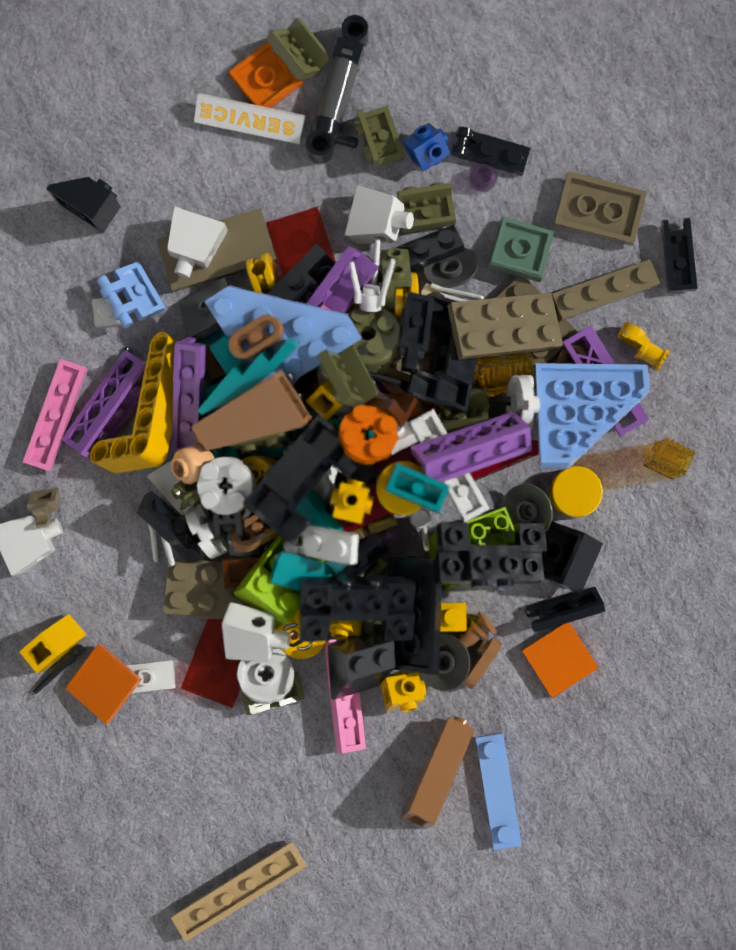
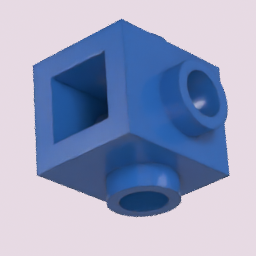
(426, 146)

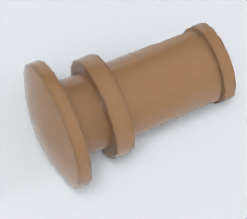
(477, 631)

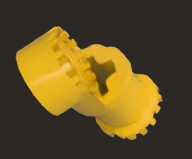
(645, 349)

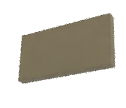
(245, 239)

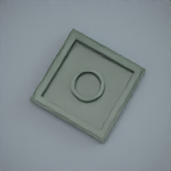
(521, 249)

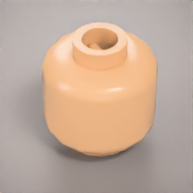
(189, 461)

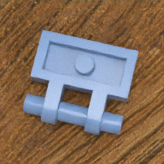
(138, 291)

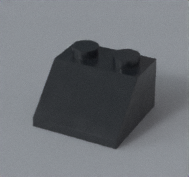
(87, 200)
(569, 556)
(359, 664)

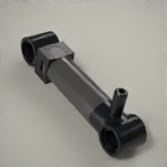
(337, 89)

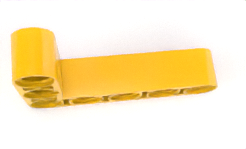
(153, 419)

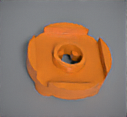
(353, 440)

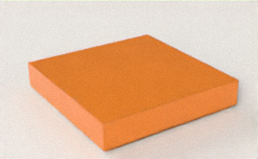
(264, 78)
(559, 659)
(103, 683)

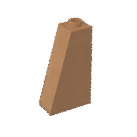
(257, 413)
(438, 773)

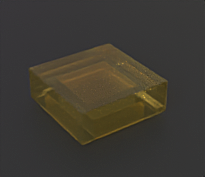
(382, 524)

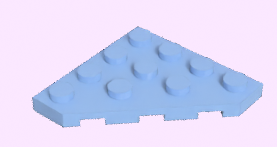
(308, 324)
(582, 405)

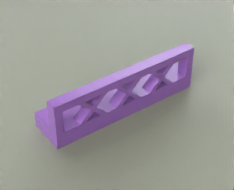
(337, 288)
(599, 355)
(187, 391)
(114, 409)
(475, 451)

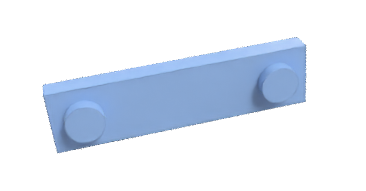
(498, 791)

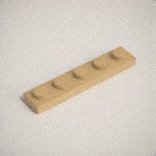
(238, 891)

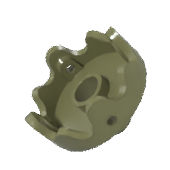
(383, 347)

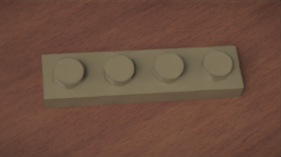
(605, 290)

